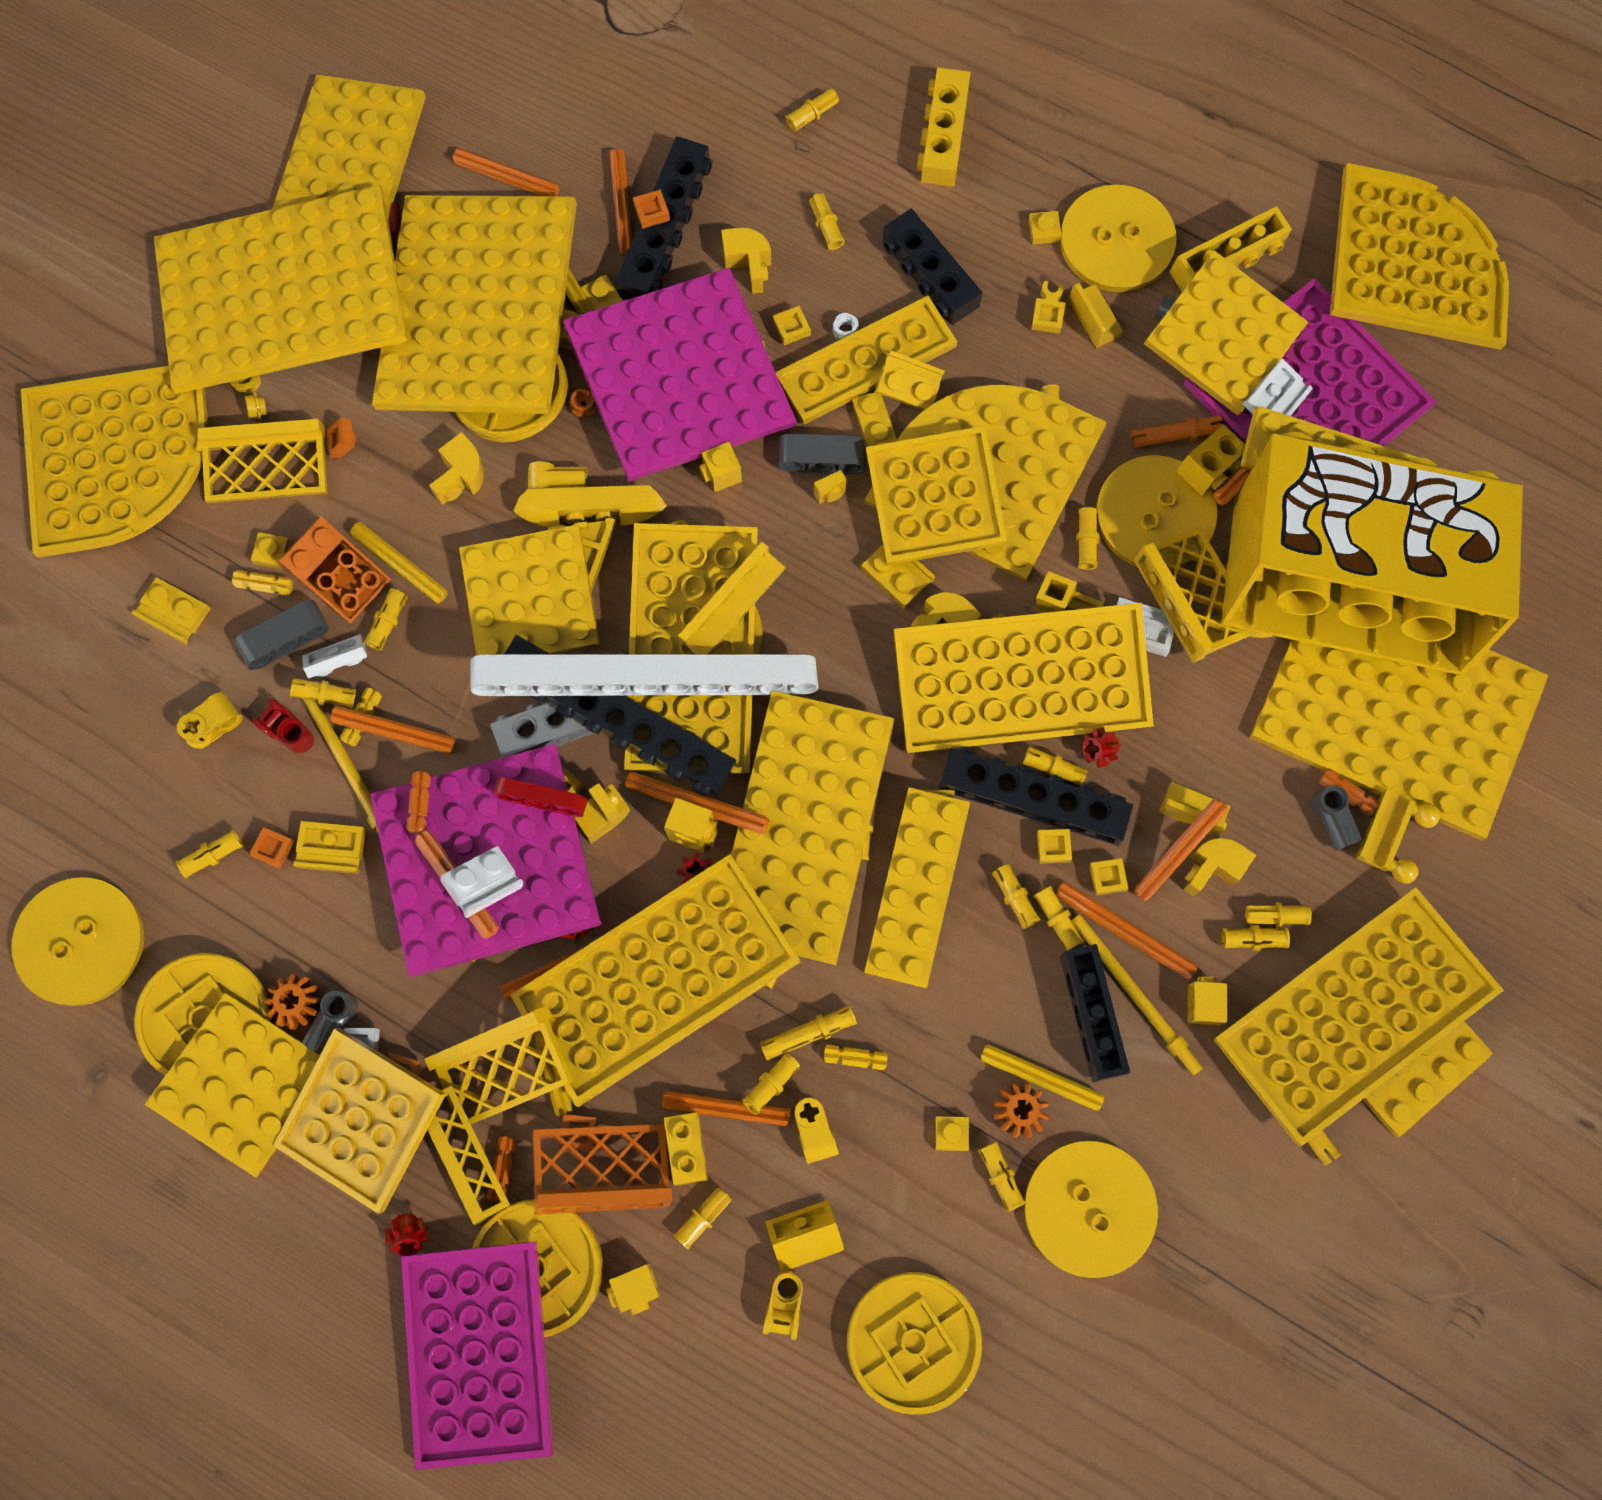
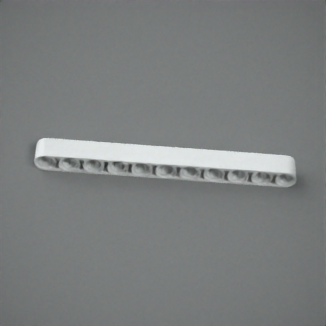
(642, 675)

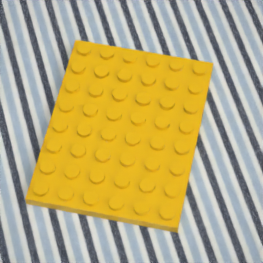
(278, 289)
(478, 304)
(1405, 726)

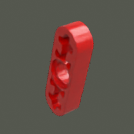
(540, 797)

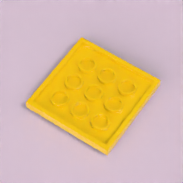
(1225, 332)
(936, 495)
(532, 590)
(1427, 1079)
(235, 1084)
(359, 1120)

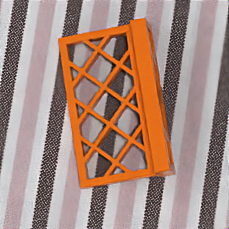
(600, 1198)

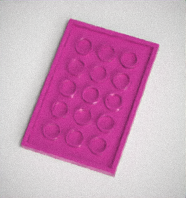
(476, 1356)

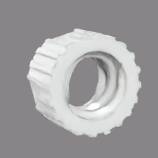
(843, 319)

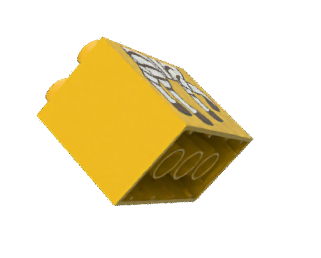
(1374, 554)

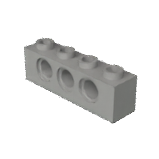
(508, 728)

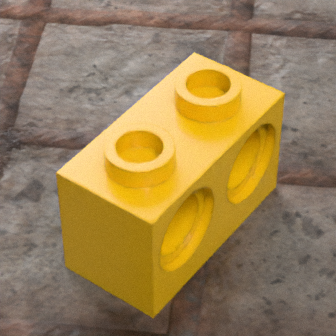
(1212, 460)
(690, 825)
(685, 1149)

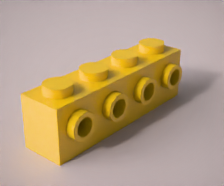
(1239, 245)

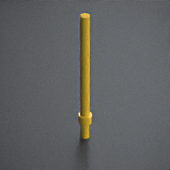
(343, 759)
(1176, 1044)

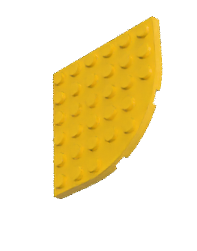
(1416, 261)
(1035, 454)
(108, 457)

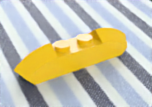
(580, 504)

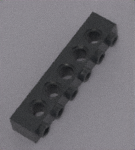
(683, 157)
(1048, 811)

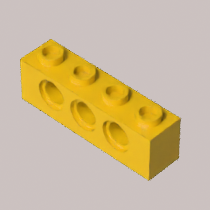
(949, 87)

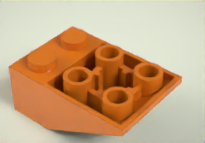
(333, 570)

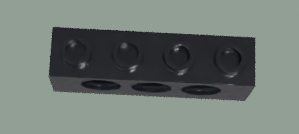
(912, 231)
(1094, 1013)

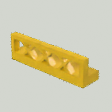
(731, 601)
(455, 1168)

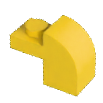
(750, 250)
(464, 470)
(1060, 595)
(946, 608)
(602, 812)
(1218, 857)

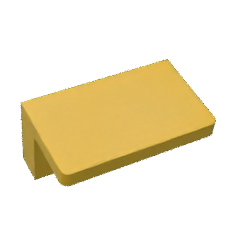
(1094, 314)
(1187, 805)
(804, 1235)

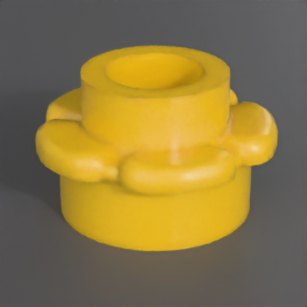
(255, 406)

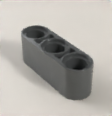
(821, 453)
(281, 634)

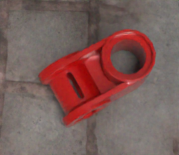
(281, 724)

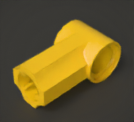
(546, 475)

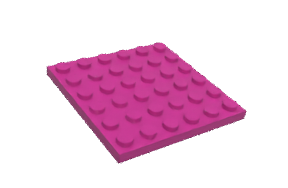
(679, 373)
(1351, 375)
(466, 823)

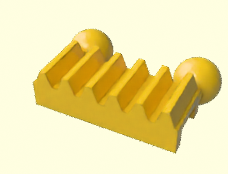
(1386, 832)

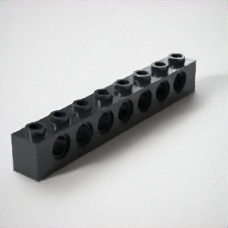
(636, 716)

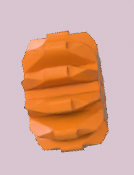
(287, 1014)
(1030, 1118)

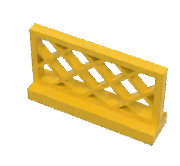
(268, 435)
(1173, 598)
(497, 1039)

